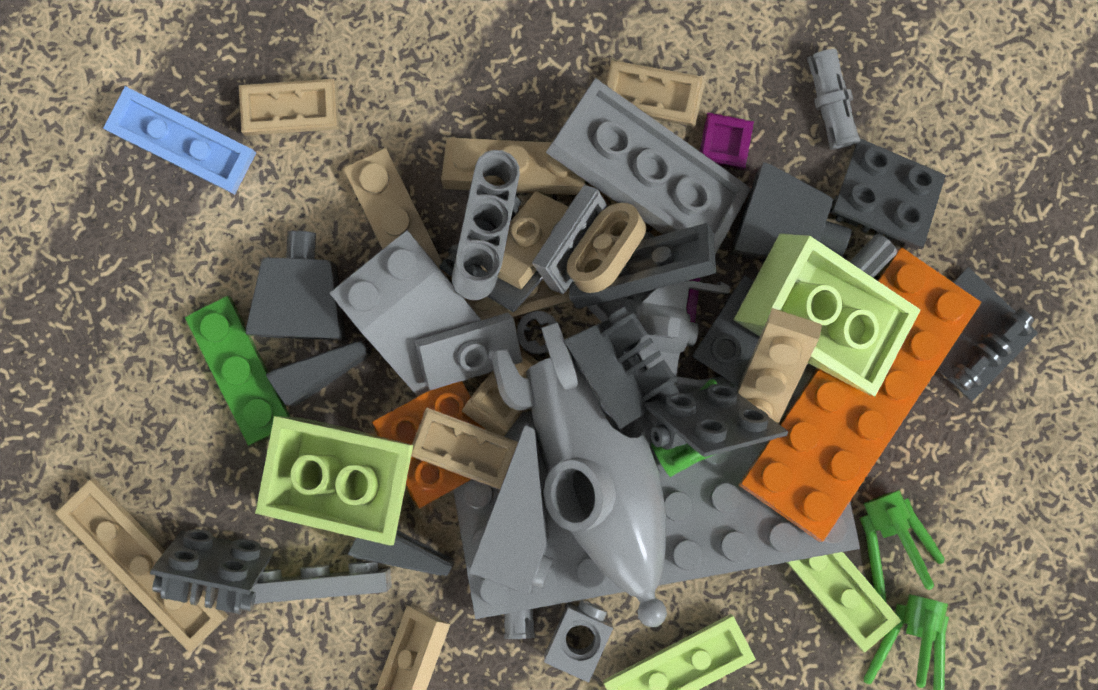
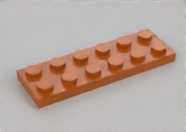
(843, 431)

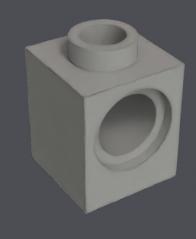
(576, 661)

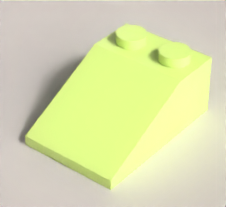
(858, 314)
(334, 479)

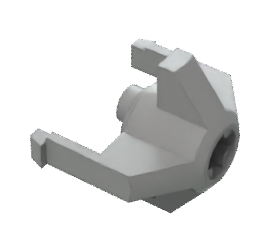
(669, 325)

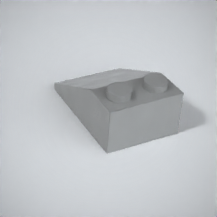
(402, 300)
(516, 531)

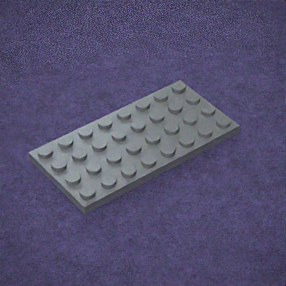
(709, 528)

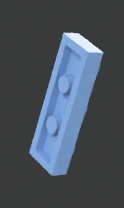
(180, 140)

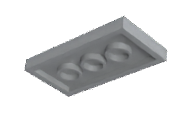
(646, 165)

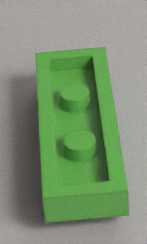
(237, 368)

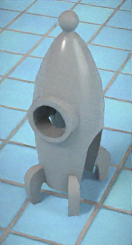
(598, 475)

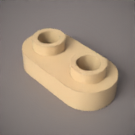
(606, 247)

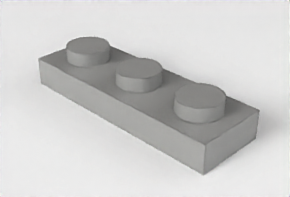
(319, 583)

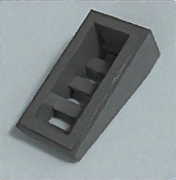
(307, 377)
(404, 553)

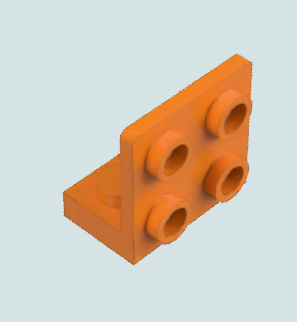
(424, 480)

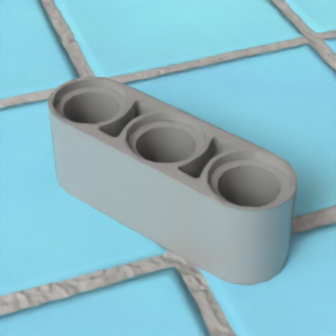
(492, 204)

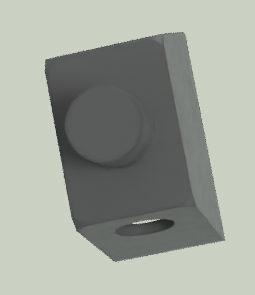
(784, 206)
(295, 295)

